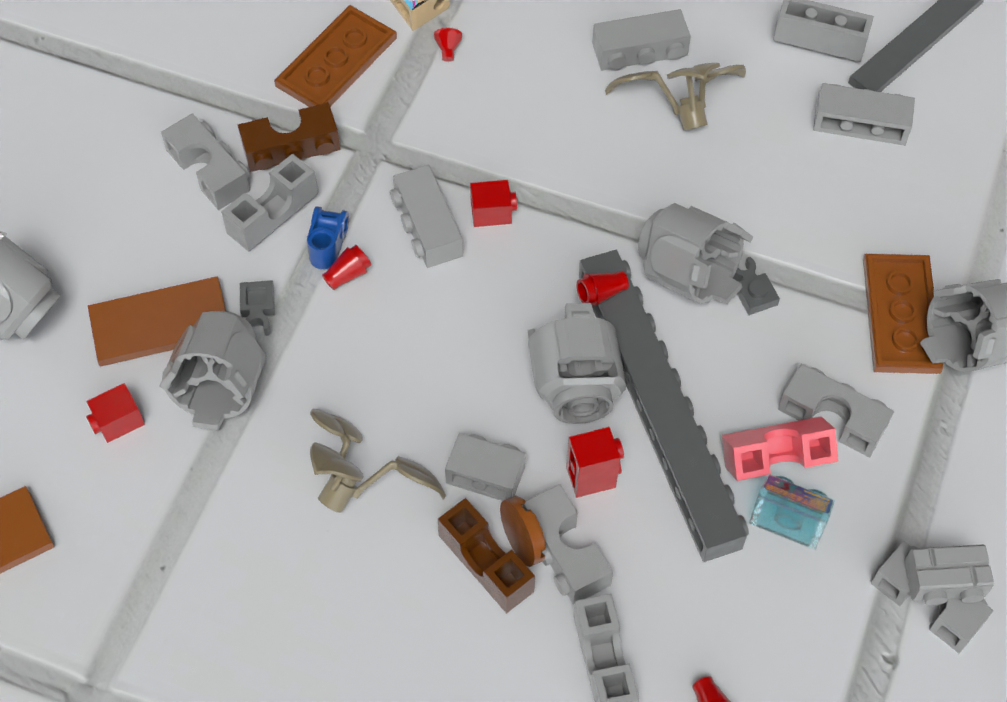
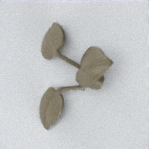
(691, 108)
(345, 474)

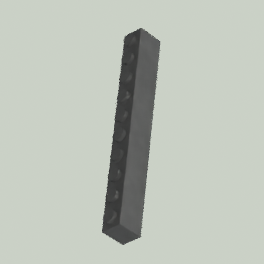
(669, 419)

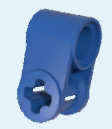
(326, 232)

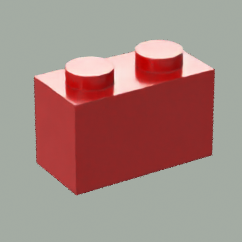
(594, 461)

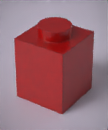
(492, 203)
(114, 413)

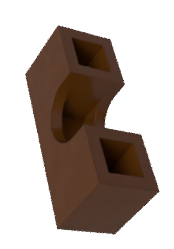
(269, 148)
(498, 572)

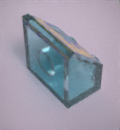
(792, 511)

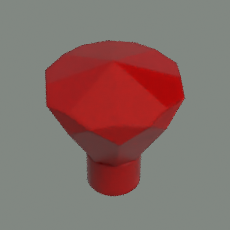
(448, 40)

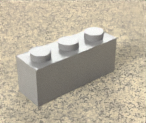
(823, 28)
(641, 39)
(864, 114)
(426, 216)

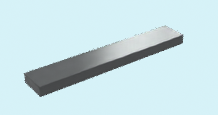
(912, 44)

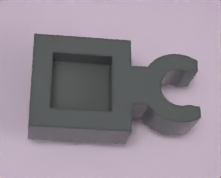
(757, 290)
(257, 303)

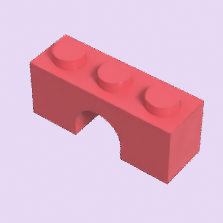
(802, 441)

